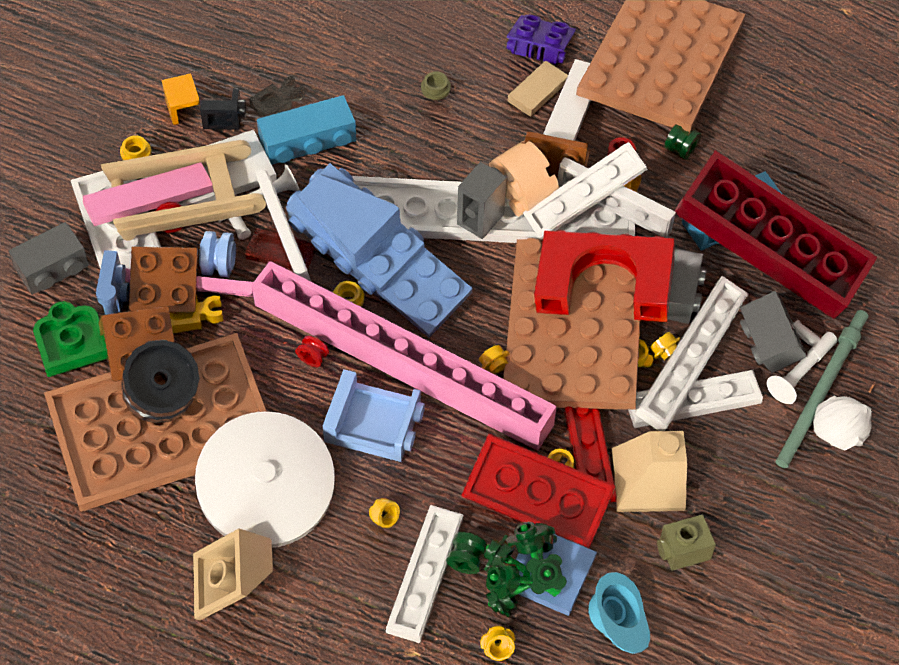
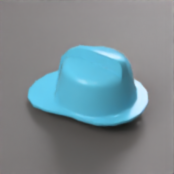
(619, 613)

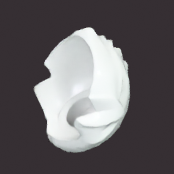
(842, 422)

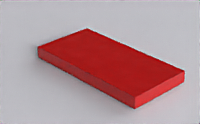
(538, 490)

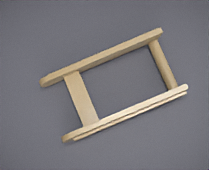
(215, 159)

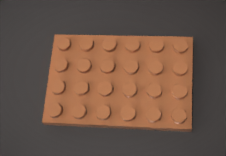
(661, 59)
(579, 356)
(120, 455)

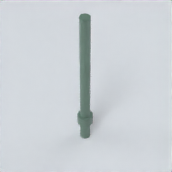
(847, 341)

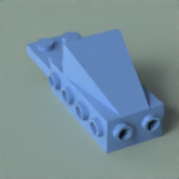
(376, 248)

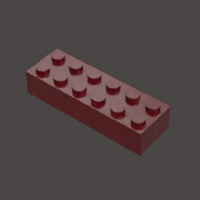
(775, 235)

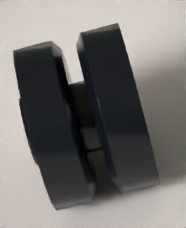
(160, 362)

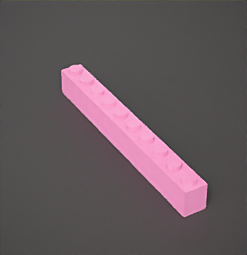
(404, 356)

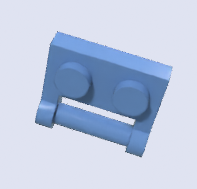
(111, 286)

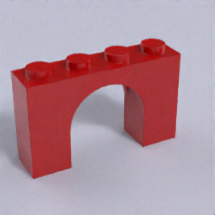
(570, 253)

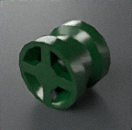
(682, 141)
(466, 553)

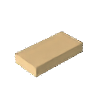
(537, 88)

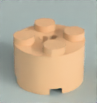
(526, 176)

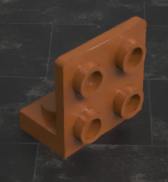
(556, 149)
(163, 278)
(130, 330)

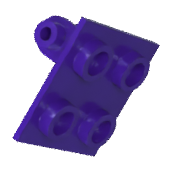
(536, 32)

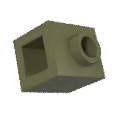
(686, 542)

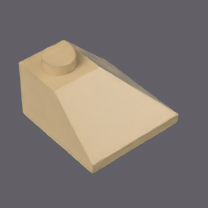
(651, 472)
(229, 570)

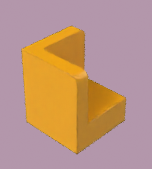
(179, 94)

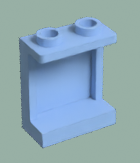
(372, 418)

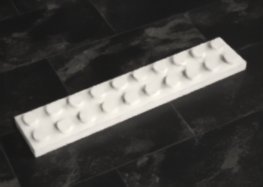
(432, 211)

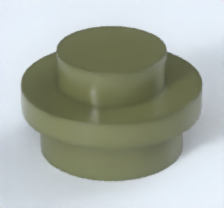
(435, 86)

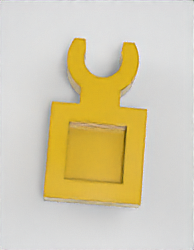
(192, 321)

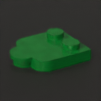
(69, 338)

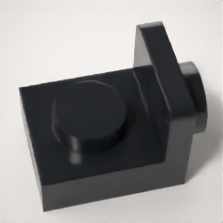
(223, 114)

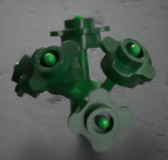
(538, 574)

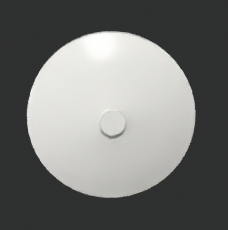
(265, 477)

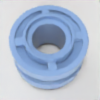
(217, 254)

